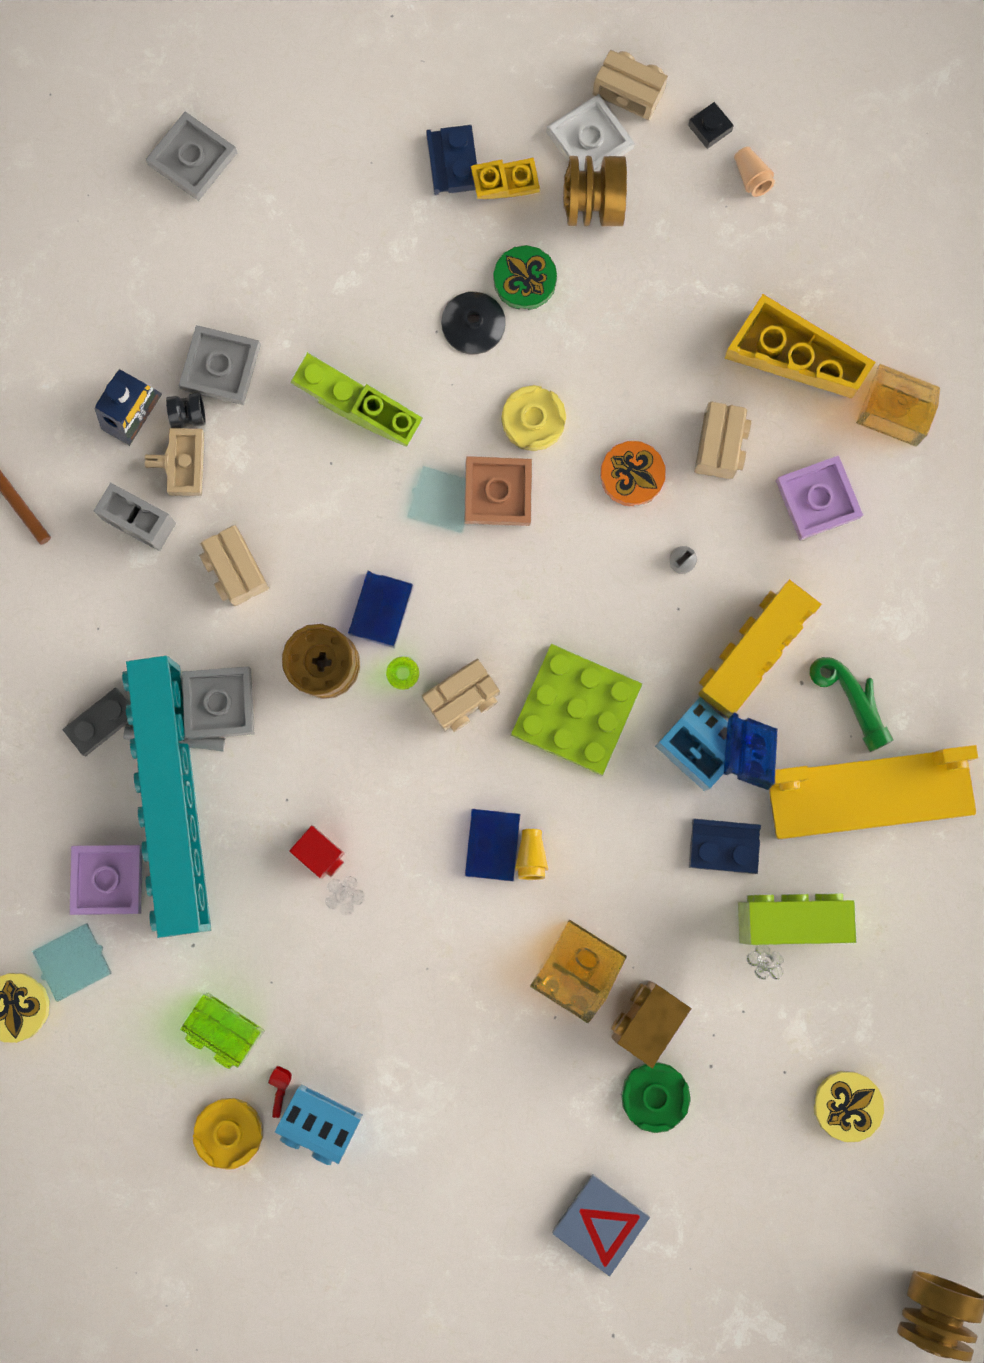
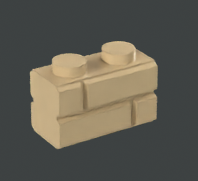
(630, 84)
(722, 440)
(233, 565)
(461, 696)

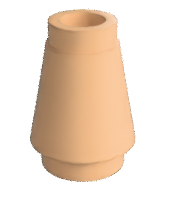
(754, 172)

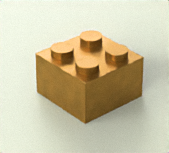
(649, 1022)

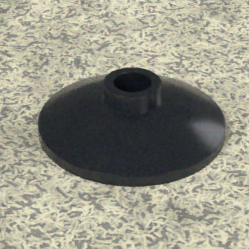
(477, 336)

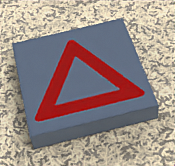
(601, 1225)

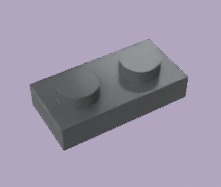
(98, 722)

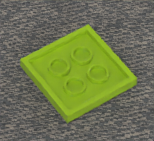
(576, 709)

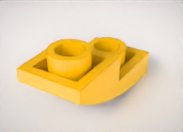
(505, 180)

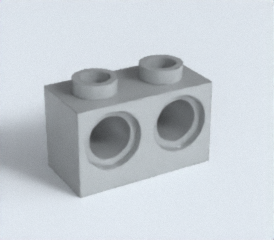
(135, 516)

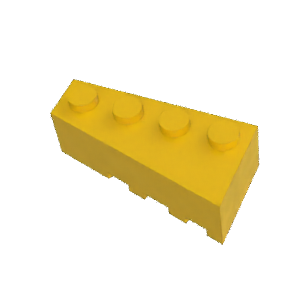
(798, 350)
(758, 648)

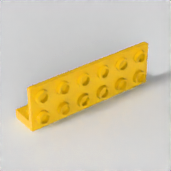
(873, 793)

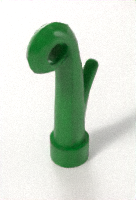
(861, 702)

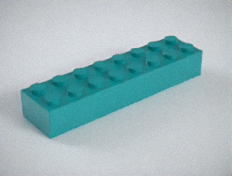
(167, 798)

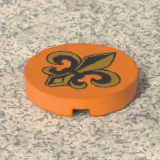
(632, 473)

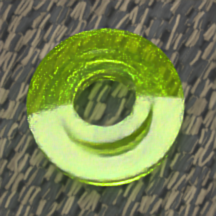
(398, 663)

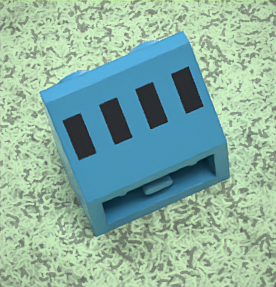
(697, 744)
(318, 1125)

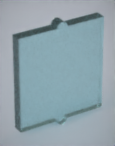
(439, 500)
(72, 962)

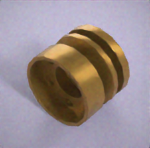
(596, 191)
(309, 646)
(940, 1320)

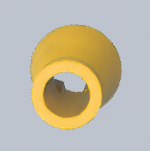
(531, 856)

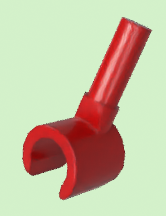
(280, 1079)

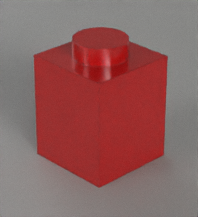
(318, 853)

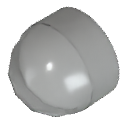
(688, 565)

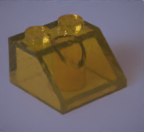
(899, 405)
(579, 971)

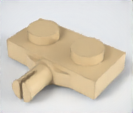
(182, 462)

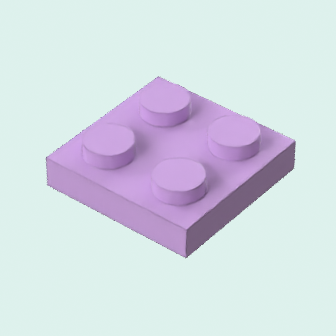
(819, 497)
(106, 879)

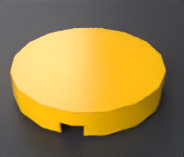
(227, 1133)

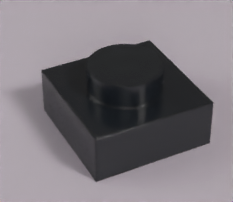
(710, 125)

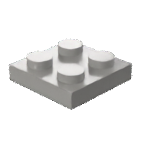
(191, 156)
(219, 365)
(218, 703)

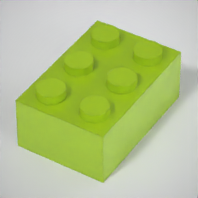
(796, 920)

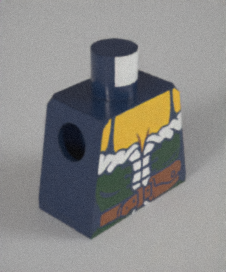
(126, 404)

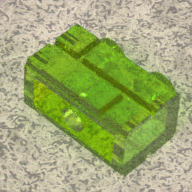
(221, 1031)

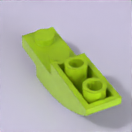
(356, 402)

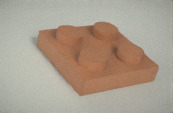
(498, 491)

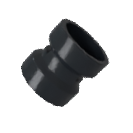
(186, 410)

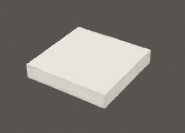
(590, 132)

